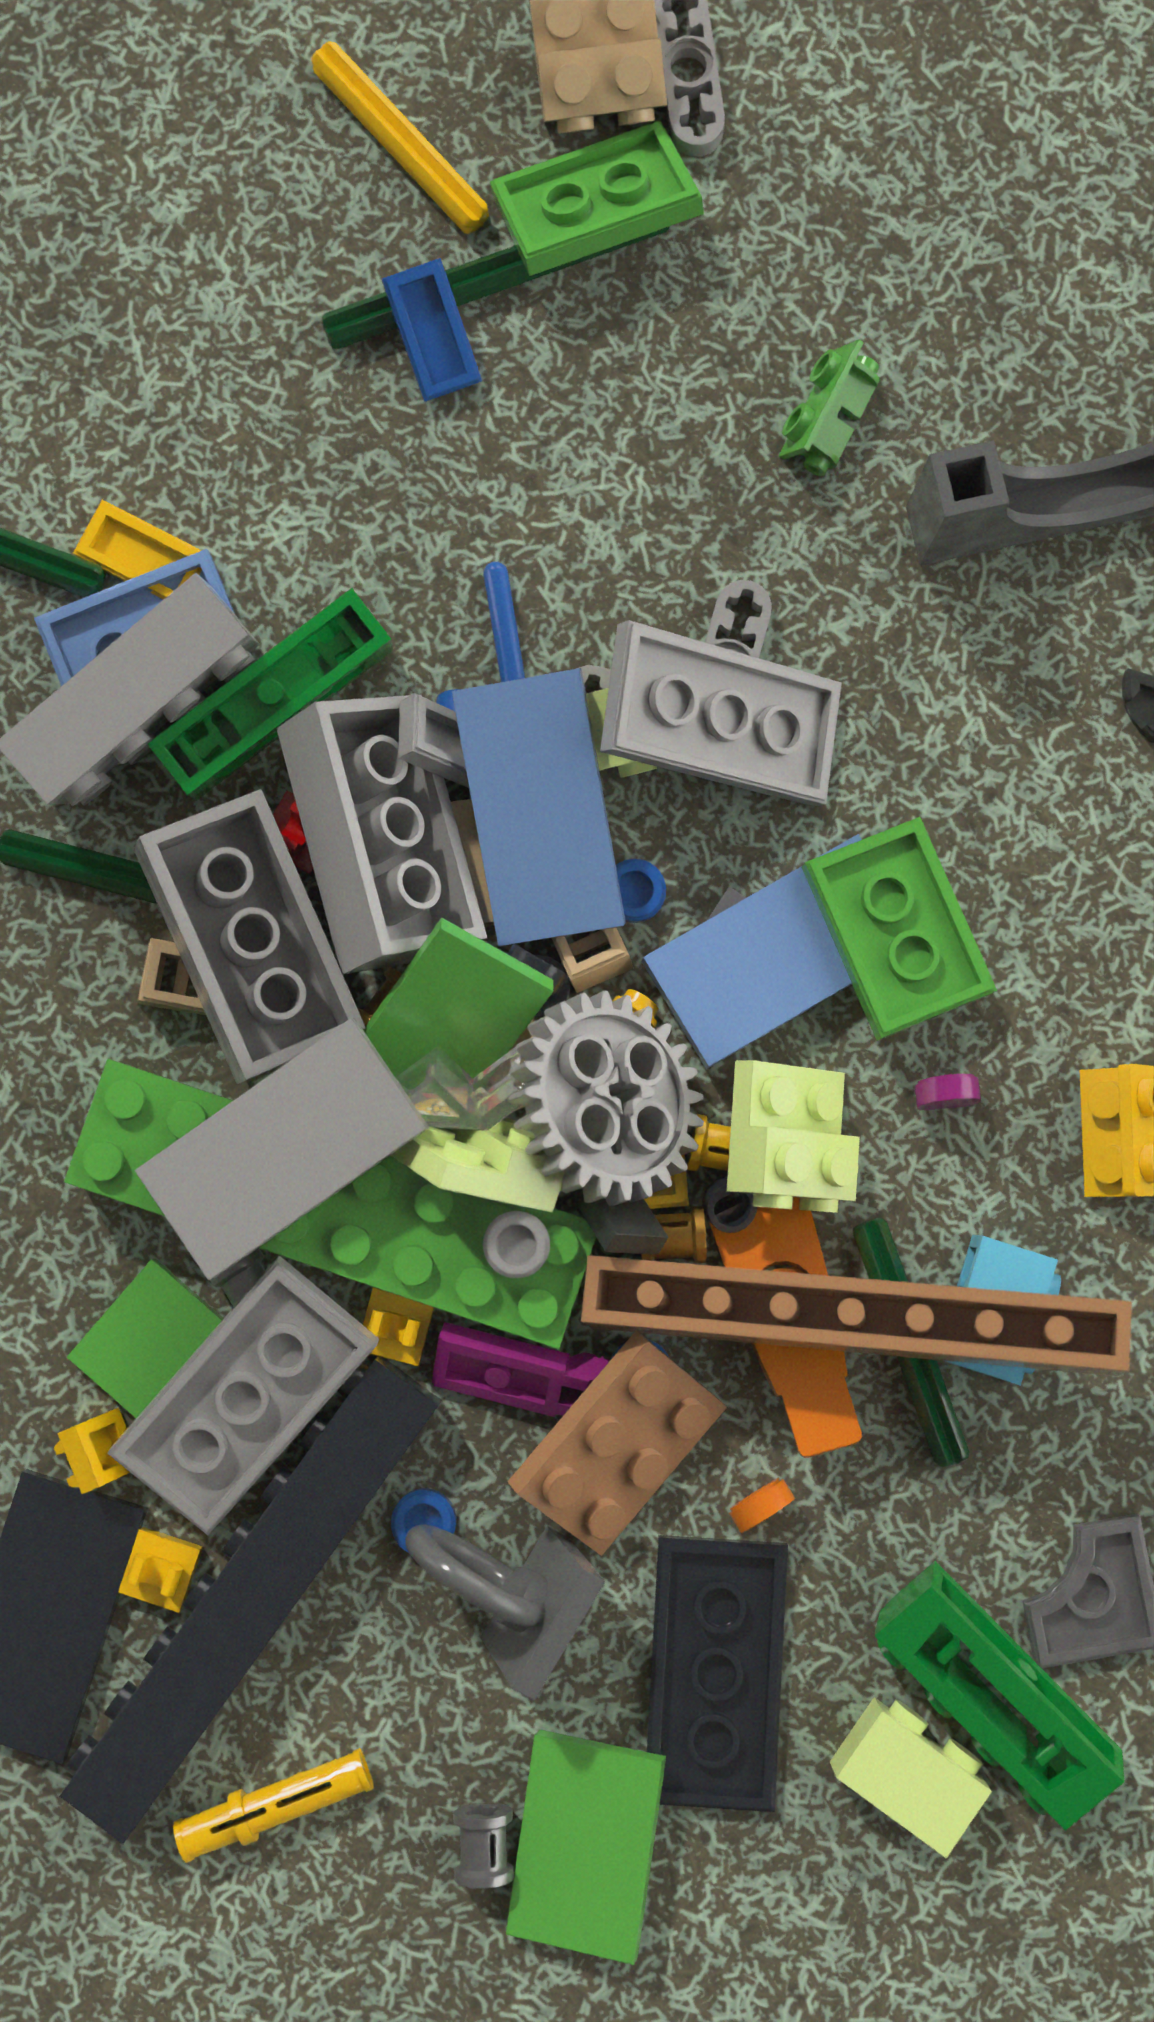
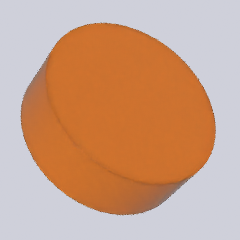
(761, 1504)

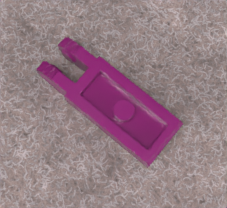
(512, 1370)

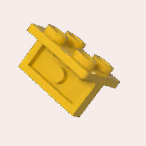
(1118, 1130)

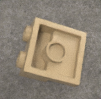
(597, 61)

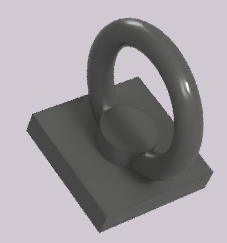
(531, 1607)

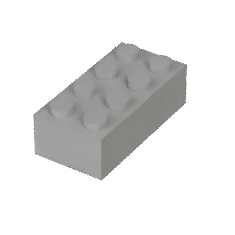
(129, 694)
(375, 833)
(246, 933)

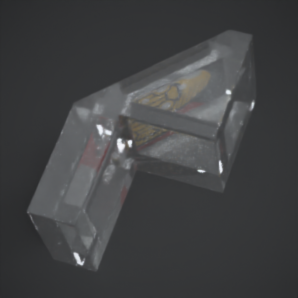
(453, 1098)

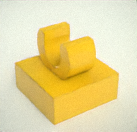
(399, 1325)
(87, 1450)
(160, 1569)

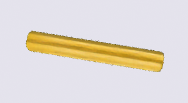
(400, 137)

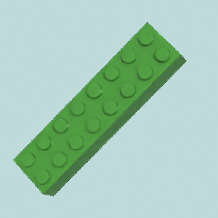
(378, 1230)

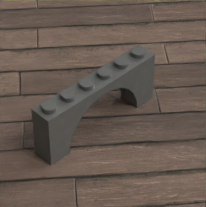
(979, 504)

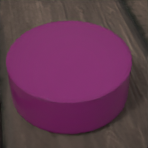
(947, 1091)

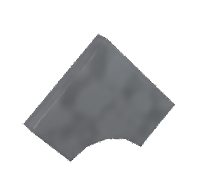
(1101, 1599)

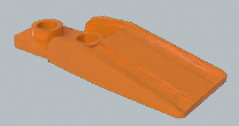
(805, 1378)

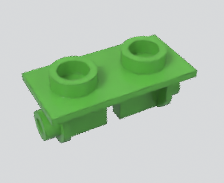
(842, 386)

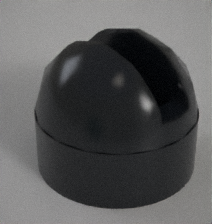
(732, 1214)

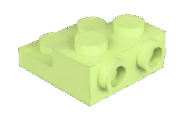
(790, 1137)
(484, 1164)

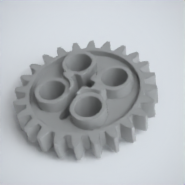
(606, 1098)

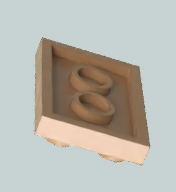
(617, 1444)

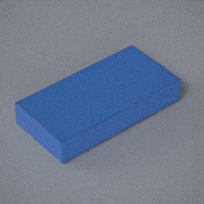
(431, 329)

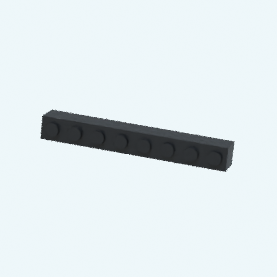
(249, 1599)

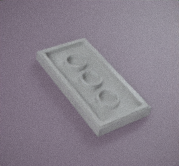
(720, 715)
(281, 1149)
(243, 1395)

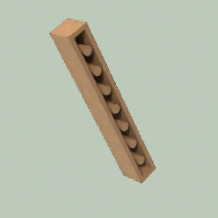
(859, 1315)

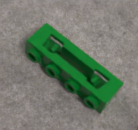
(291, 676)
(1074, 1756)

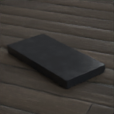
(57, 1600)
(717, 1670)

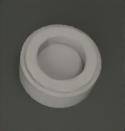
(516, 1244)

